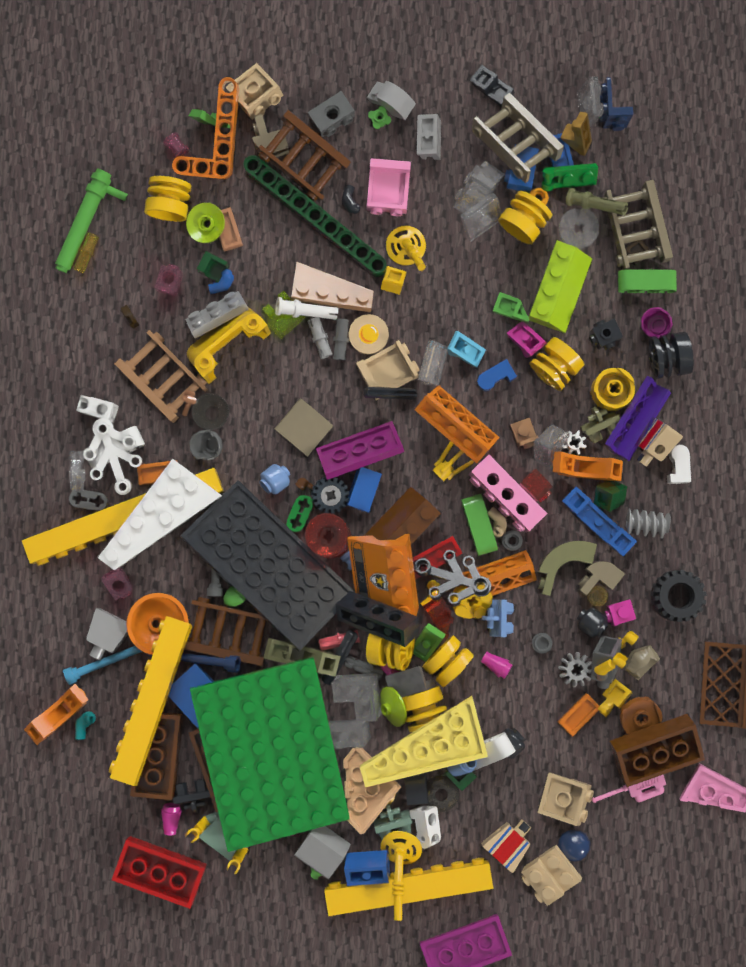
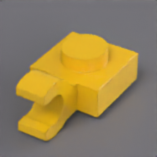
(615, 695)

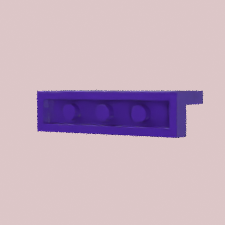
(637, 419)

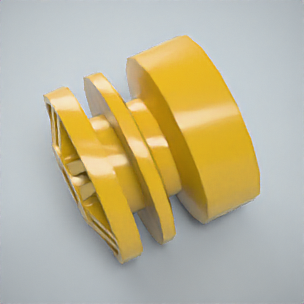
(167, 198)
(525, 217)
(553, 367)
(383, 652)
(423, 707)

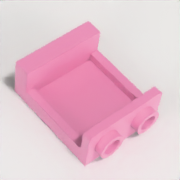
(388, 187)

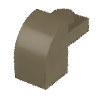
(265, 138)
(603, 572)

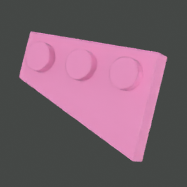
(714, 789)

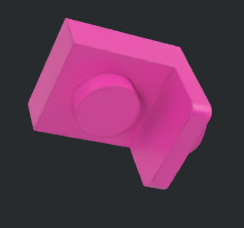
(620, 612)

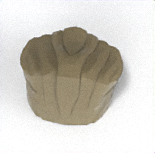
(641, 661)

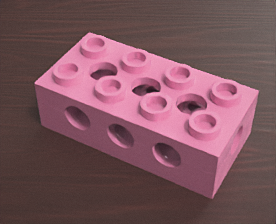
(518, 496)

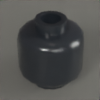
(592, 622)
(517, 741)

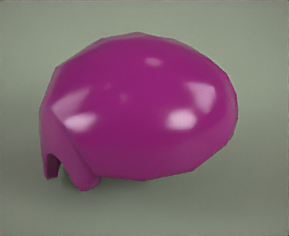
(656, 322)

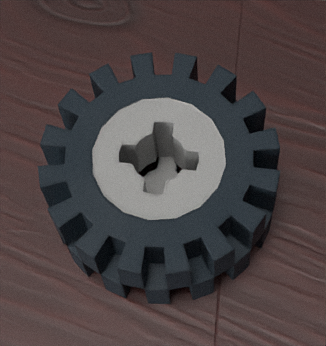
(324, 490)

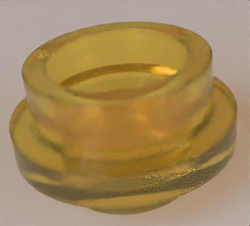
(597, 596)

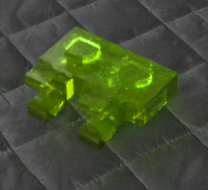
(284, 323)

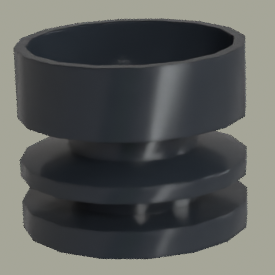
(675, 354)

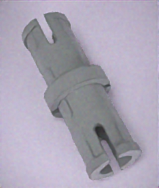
(320, 337)

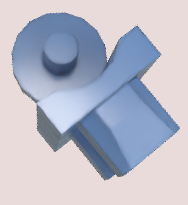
(498, 618)

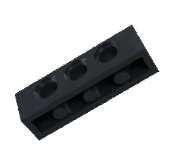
(377, 618)

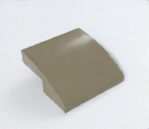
(303, 427)

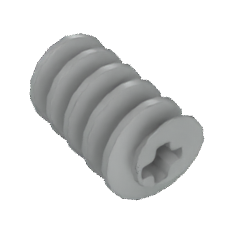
(647, 522)

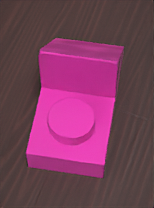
(526, 339)

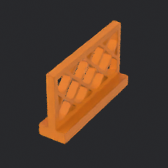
(448, 423)

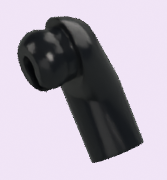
(348, 202)

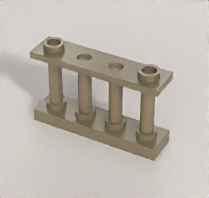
(523, 121)
(657, 231)

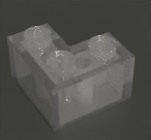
(479, 185)
(361, 690)

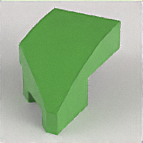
(203, 117)
(510, 307)

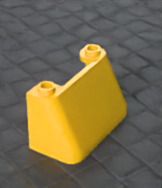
(202, 351)

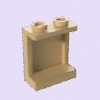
(389, 367)

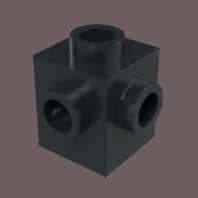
(611, 331)

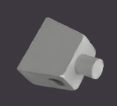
(106, 633)

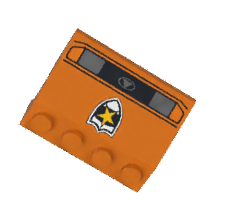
(384, 571)

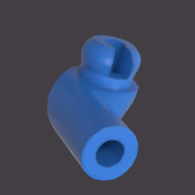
(224, 283)

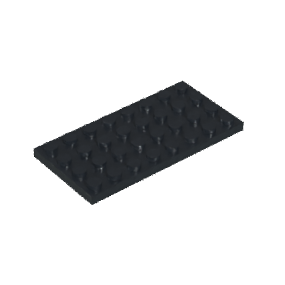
(267, 565)

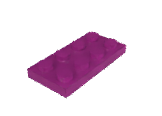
(360, 450)
(468, 945)

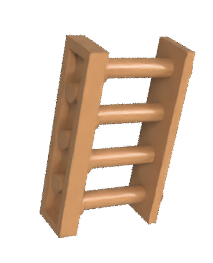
(143, 380)

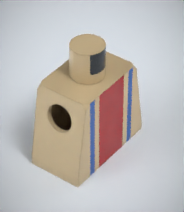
(658, 442)
(508, 844)

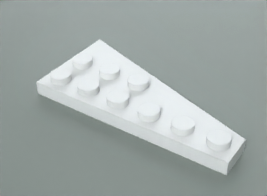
(166, 506)

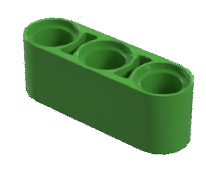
(647, 280)
(480, 524)

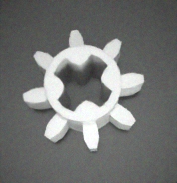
(575, 437)

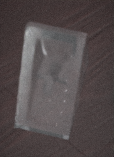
(547, 444)

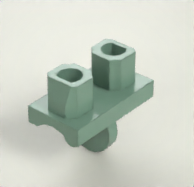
(392, 819)

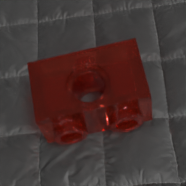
(536, 486)

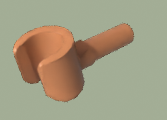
(188, 397)

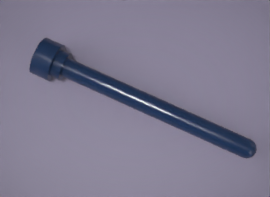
(230, 663)

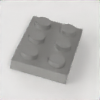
(216, 314)

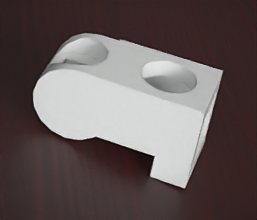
(97, 408)
(680, 465)
(426, 825)

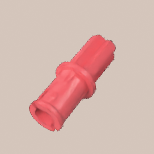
(333, 641)

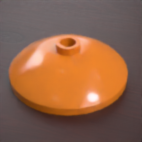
(145, 611)

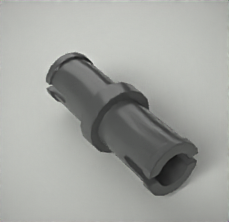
(341, 339)

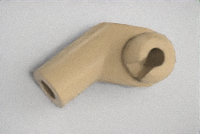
(500, 522)

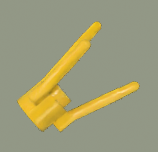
(444, 469)

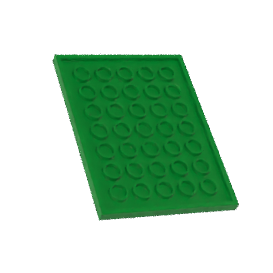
(270, 753)

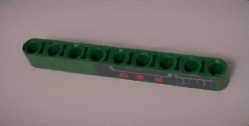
(308, 209)

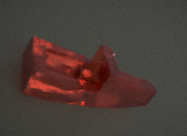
(440, 615)

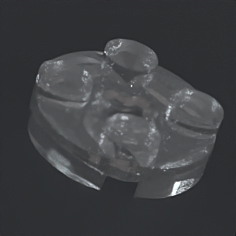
(578, 217)
(76, 473)

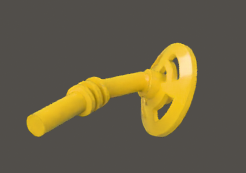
(407, 248)
(399, 855)

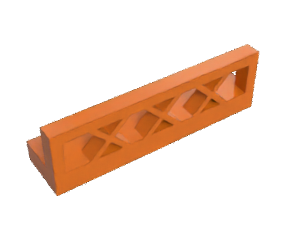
(507, 567)

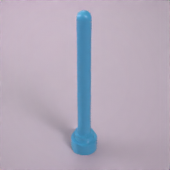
(73, 674)

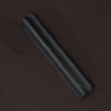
(390, 393)
(343, 651)

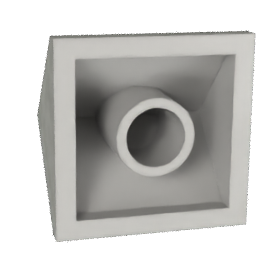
(323, 850)

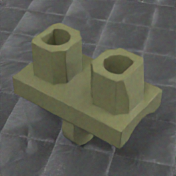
(599, 421)

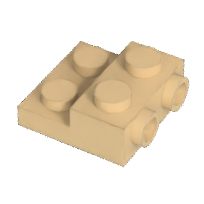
(256, 91)
(565, 799)
(550, 875)

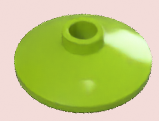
(197, 219)
(393, 706)

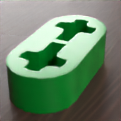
(304, 515)

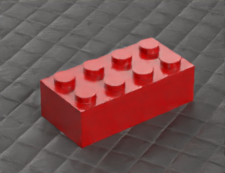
(159, 872)

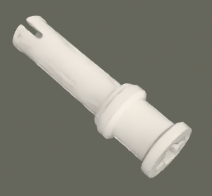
(297, 308)

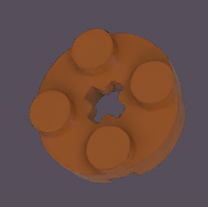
(639, 706)

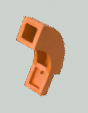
(587, 467)
(57, 714)

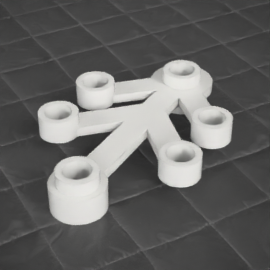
(111, 453)

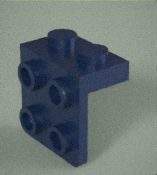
(613, 117)

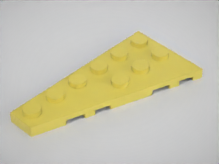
(441, 743)

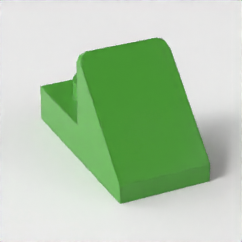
(427, 642)

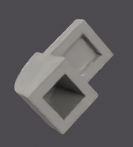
(393, 98)

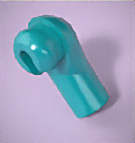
(82, 723)

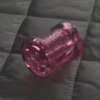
(176, 145)

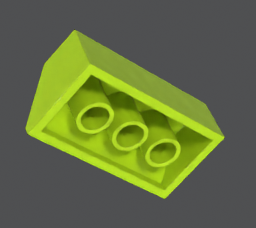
(560, 287)

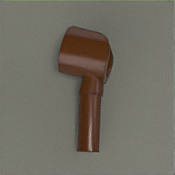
(302, 483)

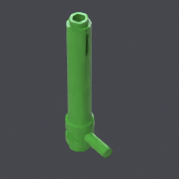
(94, 193)

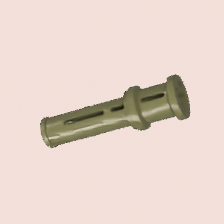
(587, 200)

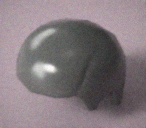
(205, 445)

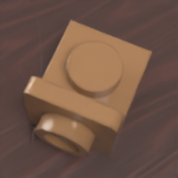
(524, 433)

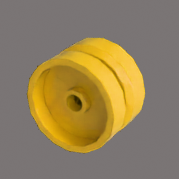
(450, 663)

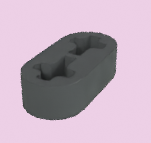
(89, 495)

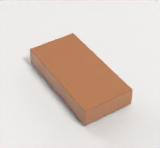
(230, 236)

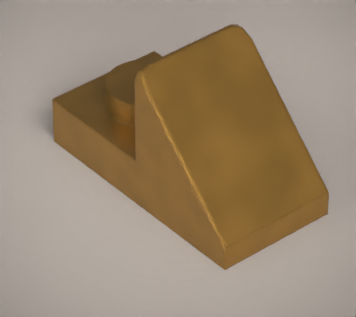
(578, 134)

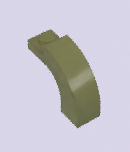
(570, 551)
(284, 652)

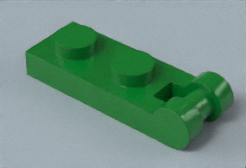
(569, 176)

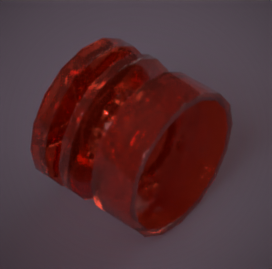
(319, 528)

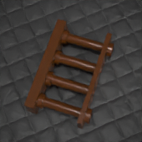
(306, 136)
(214, 647)

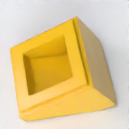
(393, 280)

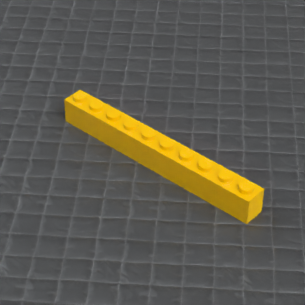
(92, 527)

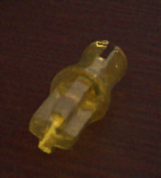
(86, 252)

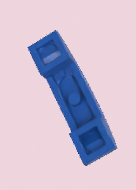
(599, 522)

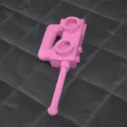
(635, 790)

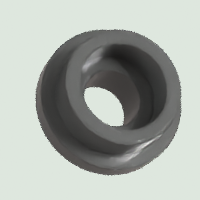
(516, 535)

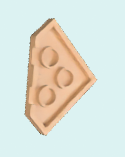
(364, 802)

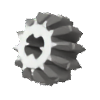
(569, 666)

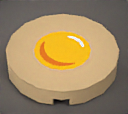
(368, 334)

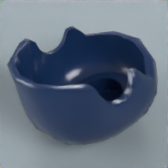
(574, 844)

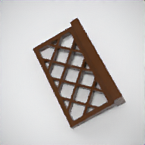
(742, 692)

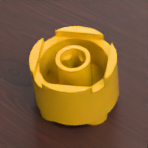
(623, 393)

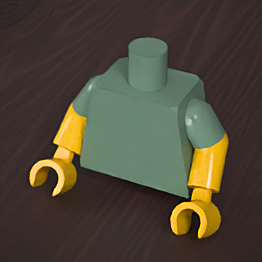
(211, 833)

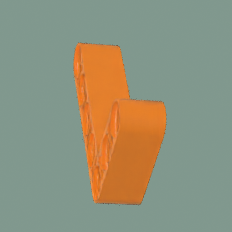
(220, 139)

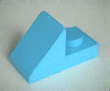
(465, 349)

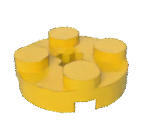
(475, 608)

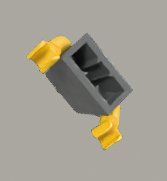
(608, 658)

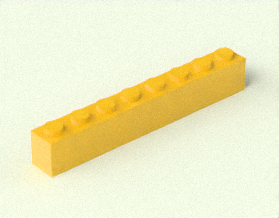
(150, 702)
(418, 886)

